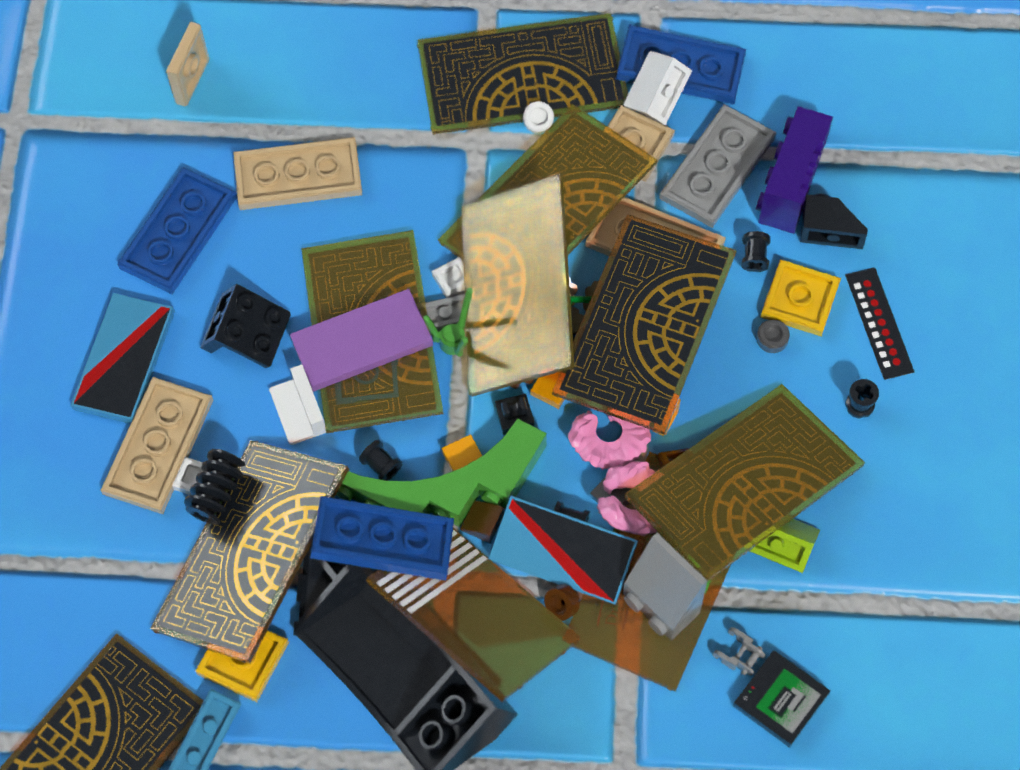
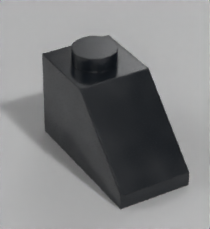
(831, 223)

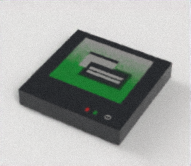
(781, 698)

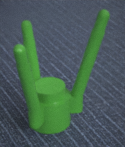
(452, 336)

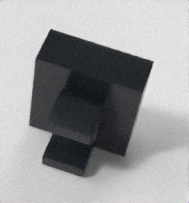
(511, 409)

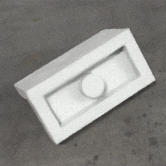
(658, 87)
(298, 407)

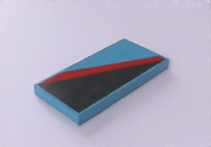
(123, 358)
(563, 550)

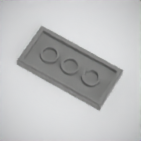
(717, 165)

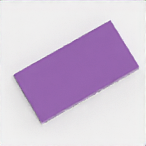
(361, 340)

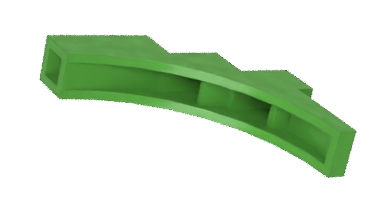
(451, 495)

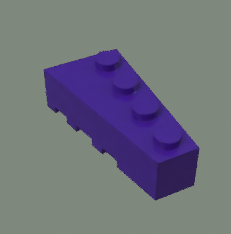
(794, 169)

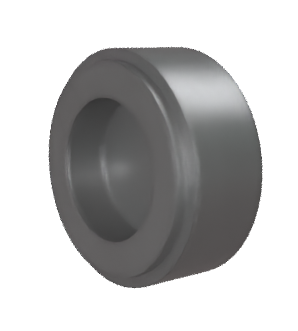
(773, 336)

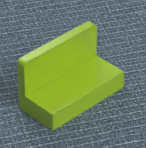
(789, 545)

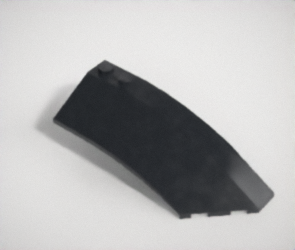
(394, 669)

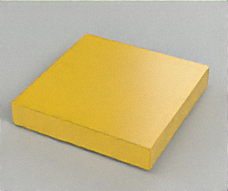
(800, 297)
(242, 677)

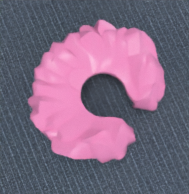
(607, 454)
(613, 510)

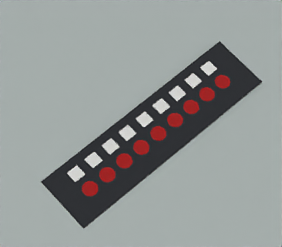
(879, 323)

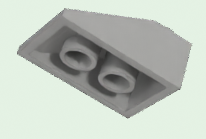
(665, 588)

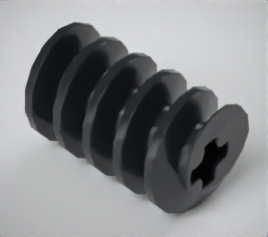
(212, 486)

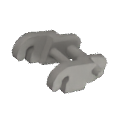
(734, 662)

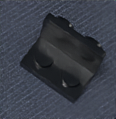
(246, 326)

